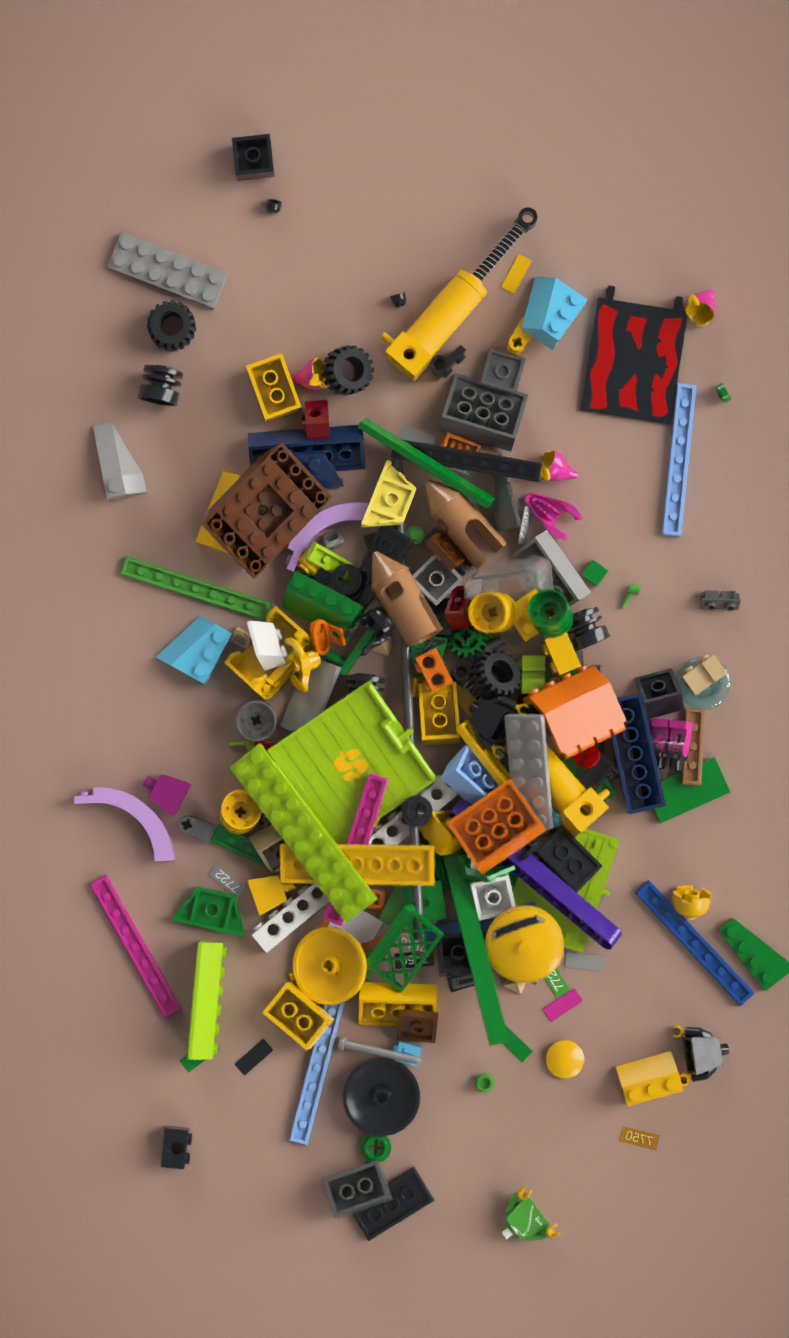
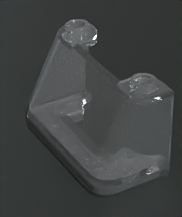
(531, 573)

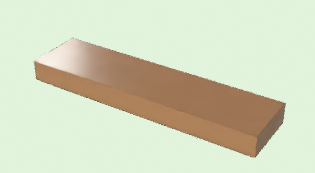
(693, 767)

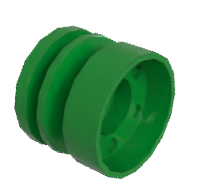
(545, 605)

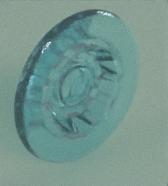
(703, 703)

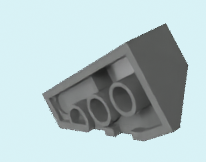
(504, 508)

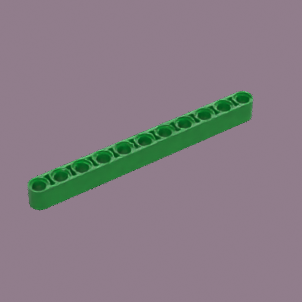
(476, 951)

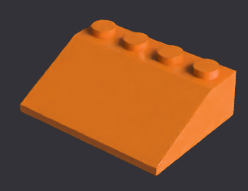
(496, 826)

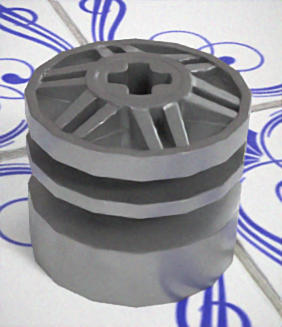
(245, 723)

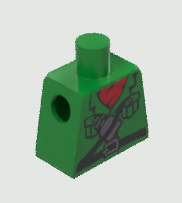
(433, 642)

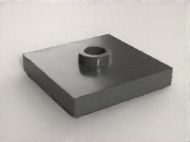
(502, 371)

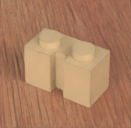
(703, 675)

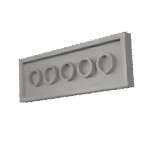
(167, 270)
(530, 762)

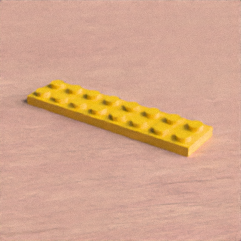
(374, 864)

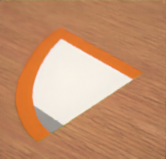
(364, 928)

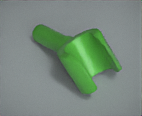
(633, 589)

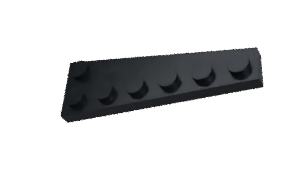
(389, 543)

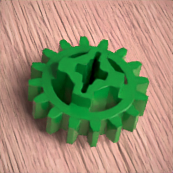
(471, 646)

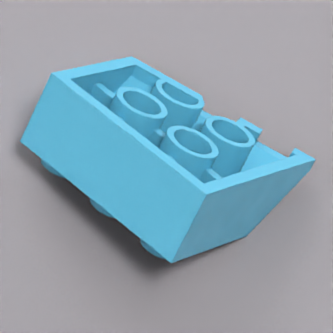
(197, 649)

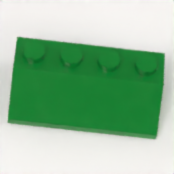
(315, 601)

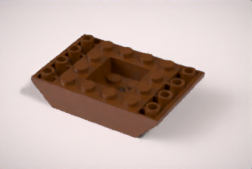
(290, 502)

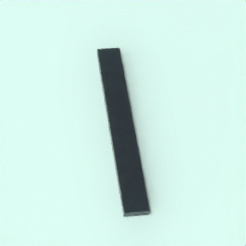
(479, 461)

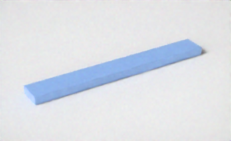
(678, 460)
(314, 1079)

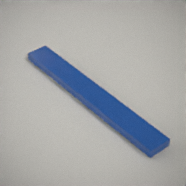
(694, 943)

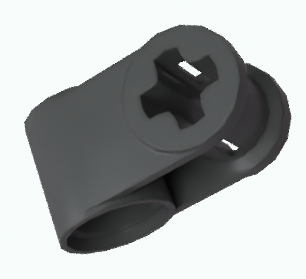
(200, 829)

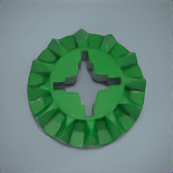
(368, 1153)

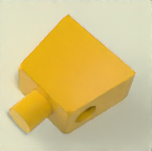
(269, 892)

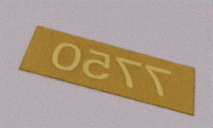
(639, 1138)

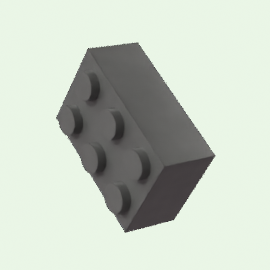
(357, 1189)

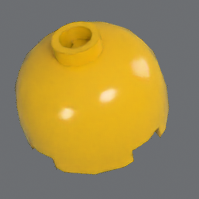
(691, 902)

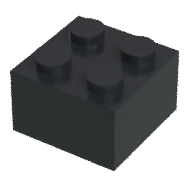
(253, 157)

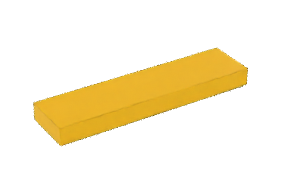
(484, 755)

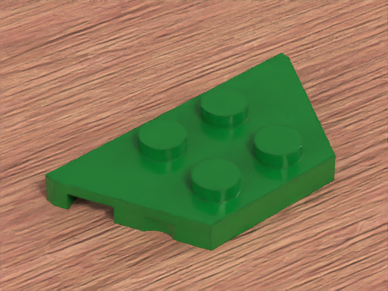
(212, 911)

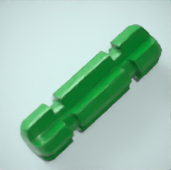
(441, 871)

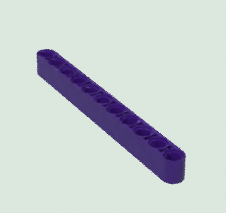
(558, 894)

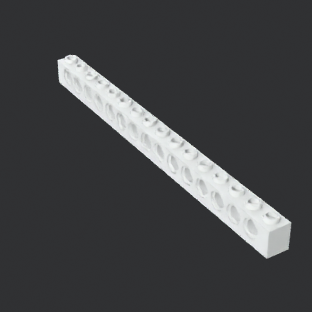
(268, 941)

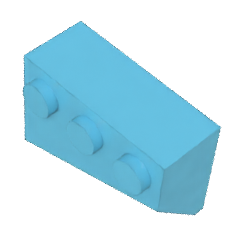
(551, 310)

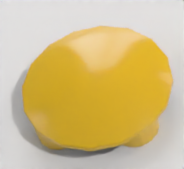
(564, 1059)

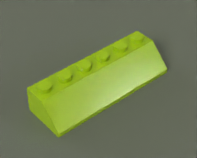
(206, 1000)

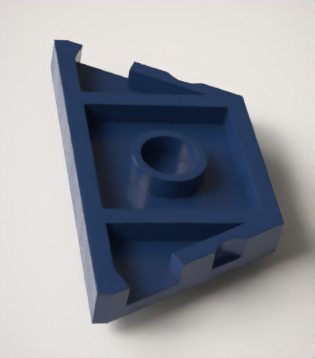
(319, 466)

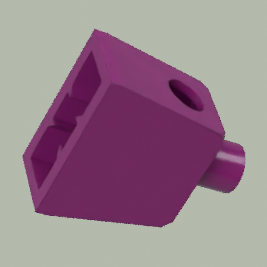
(167, 792)

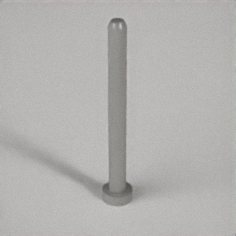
(344, 1044)

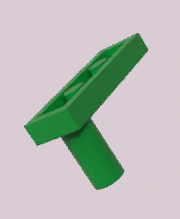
(347, 664)

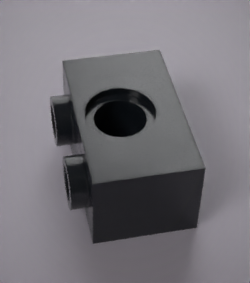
(174, 1159)

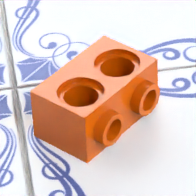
(437, 668)

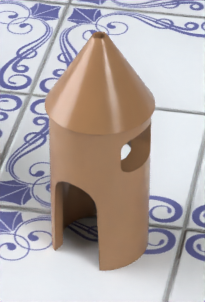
(454, 513)
(403, 600)

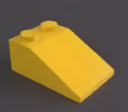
(439, 715)

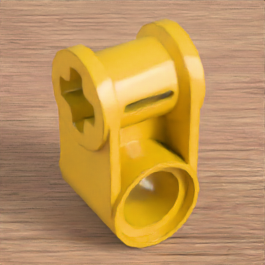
(518, 336)

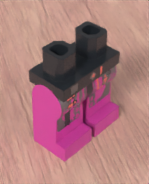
(671, 742)

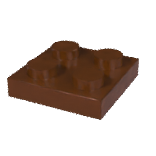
(446, 550)
(417, 1026)

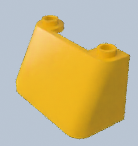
(249, 668)

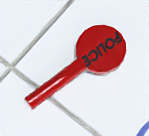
(587, 757)

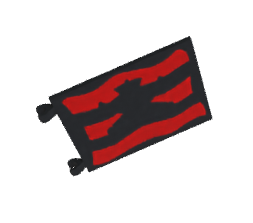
(634, 359)

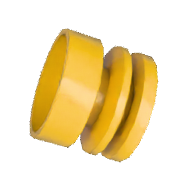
(482, 612)
(228, 814)

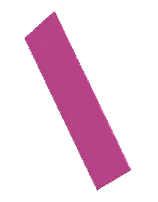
(562, 1005)

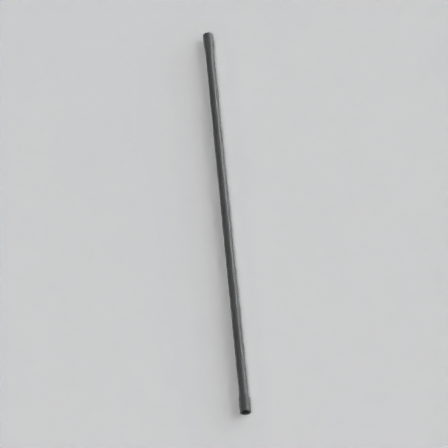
(409, 723)

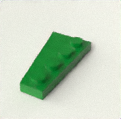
(759, 958)

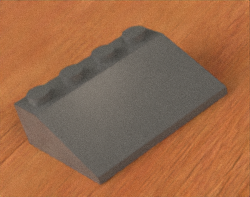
(482, 413)

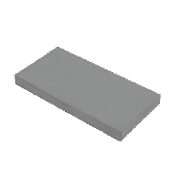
(308, 705)

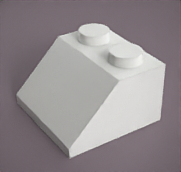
(267, 644)
(492, 897)

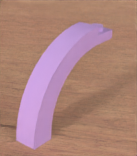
(323, 520)
(150, 820)

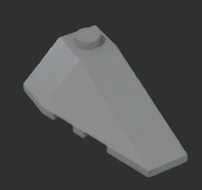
(118, 467)

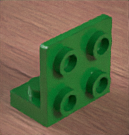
(469, 870)

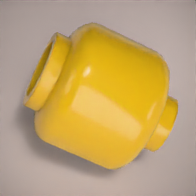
(305, 566)

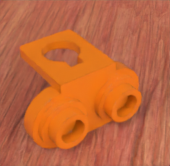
(322, 636)

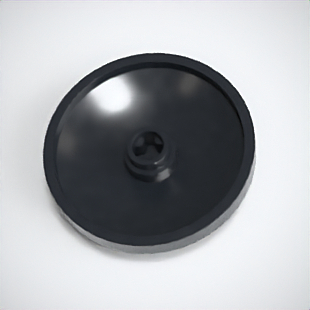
(381, 1096)

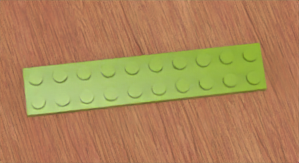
(303, 833)

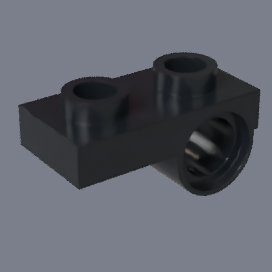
(456, 357)

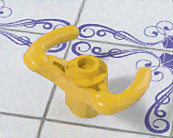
(303, 663)

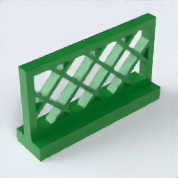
(393, 935)

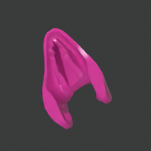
(549, 510)

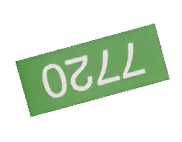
(557, 983)

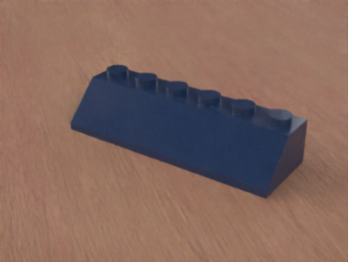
(343, 447)
(636, 759)

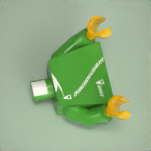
(526, 1219)

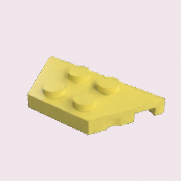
(390, 499)

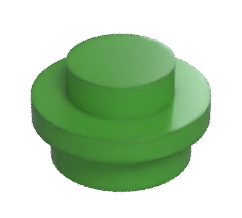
(415, 534)
(484, 1082)

